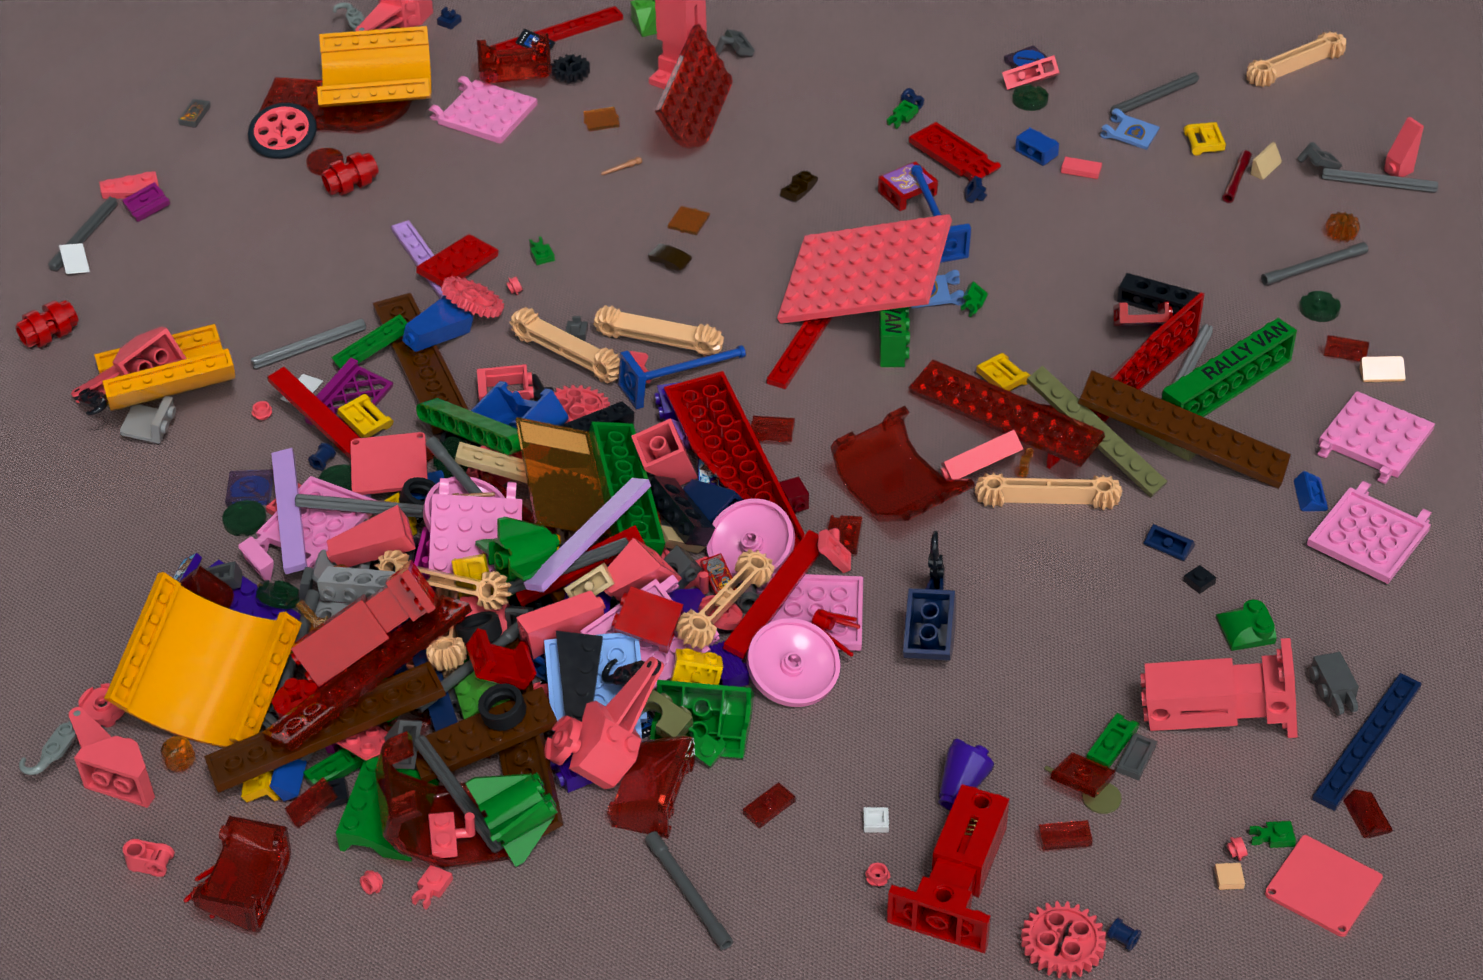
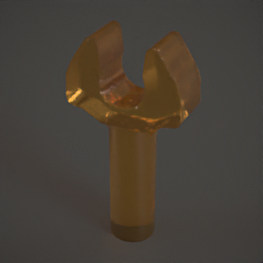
(1025, 462)
(310, 615)

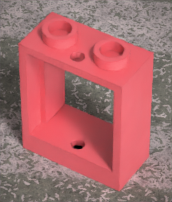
(511, 374)

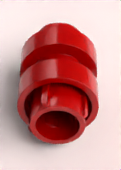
(357, 170)
(38, 327)

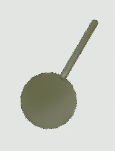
(1105, 802)

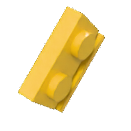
(470, 567)

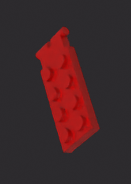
(953, 152)

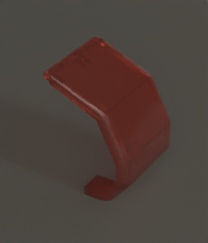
(889, 474)
(406, 810)

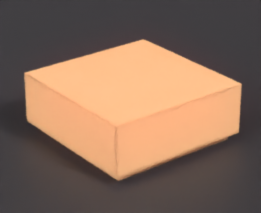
(1229, 876)

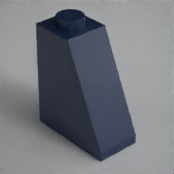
(711, 498)

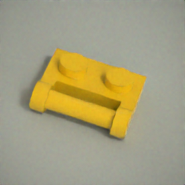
(1210, 136)
(995, 372)
(361, 420)

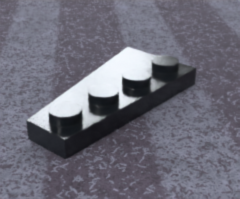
(579, 669)

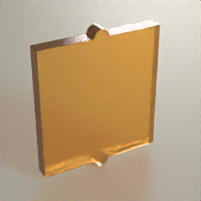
(601, 119)
(688, 220)

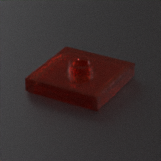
(1083, 774)

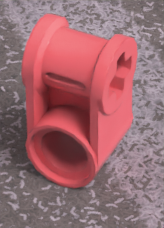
(147, 856)

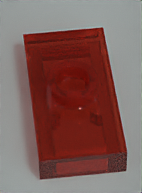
(311, 802)
(769, 805)

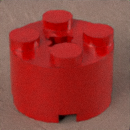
(291, 695)

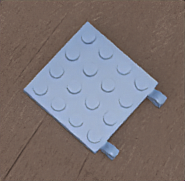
(614, 646)

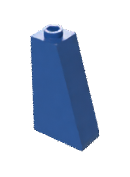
(436, 325)

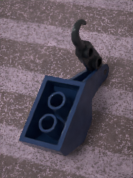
(931, 614)

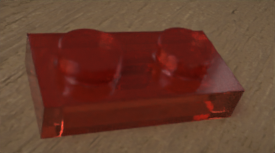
(1346, 348)
(1065, 835)

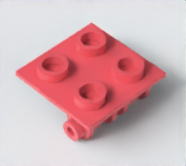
(366, 743)

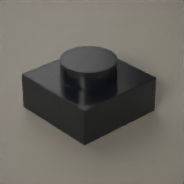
(1199, 579)
(341, 789)

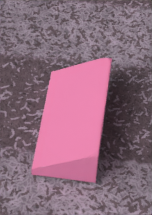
(257, 558)

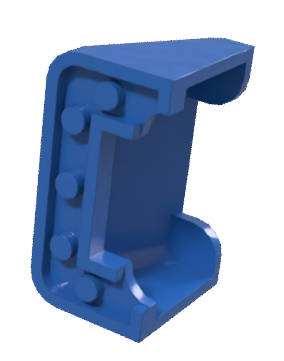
(507, 406)

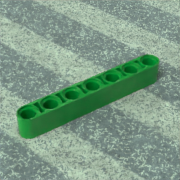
(470, 425)

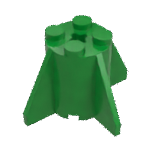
(519, 548)
(515, 810)

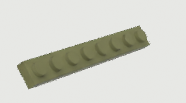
(1112, 445)

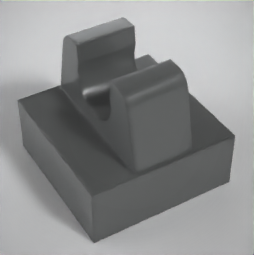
(577, 328)

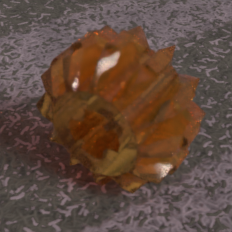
(1342, 226)

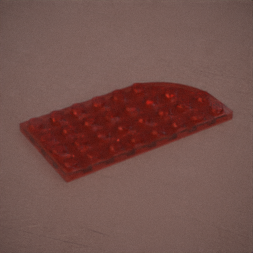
(694, 92)
(337, 118)

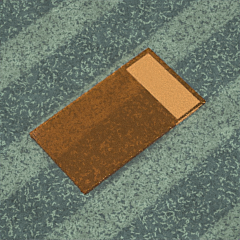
(560, 474)

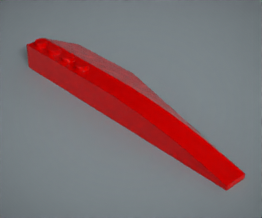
(1156, 352)
(726, 440)

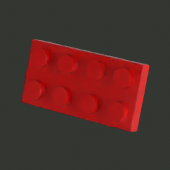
(457, 260)

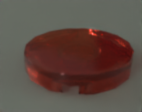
(320, 158)

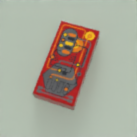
(717, 571)

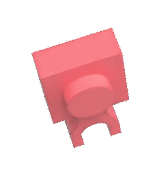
(432, 883)

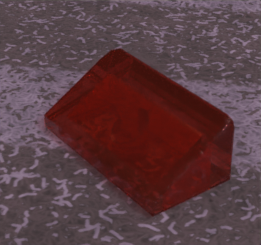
(1367, 814)

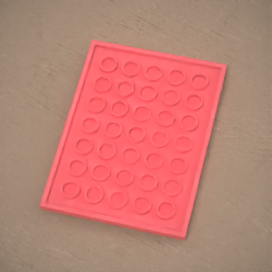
(865, 269)

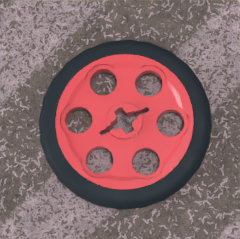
(282, 150)

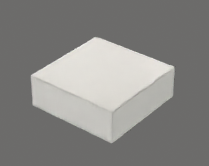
(876, 819)

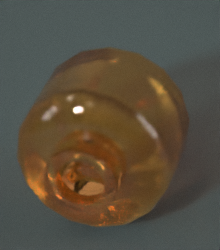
(178, 751)

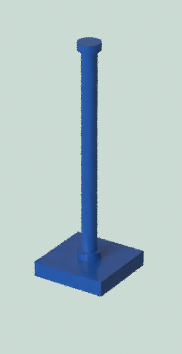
(959, 236)
(633, 378)

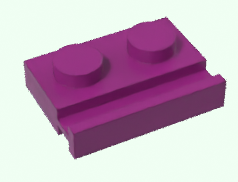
(146, 202)

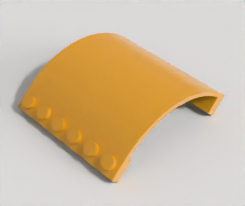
(375, 66)
(205, 365)
(201, 666)

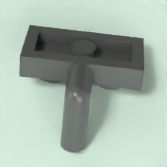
(737, 40)
(1319, 157)

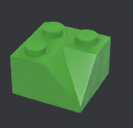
(644, 16)
(469, 693)

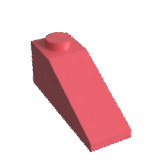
(1031, 72)
(1404, 151)

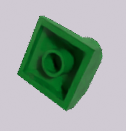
(1247, 626)

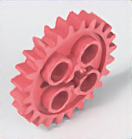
(472, 297)
(580, 401)
(1086, 947)

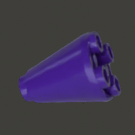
(963, 766)

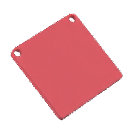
(387, 462)
(1323, 885)

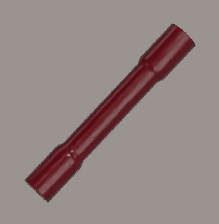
(1232, 188)

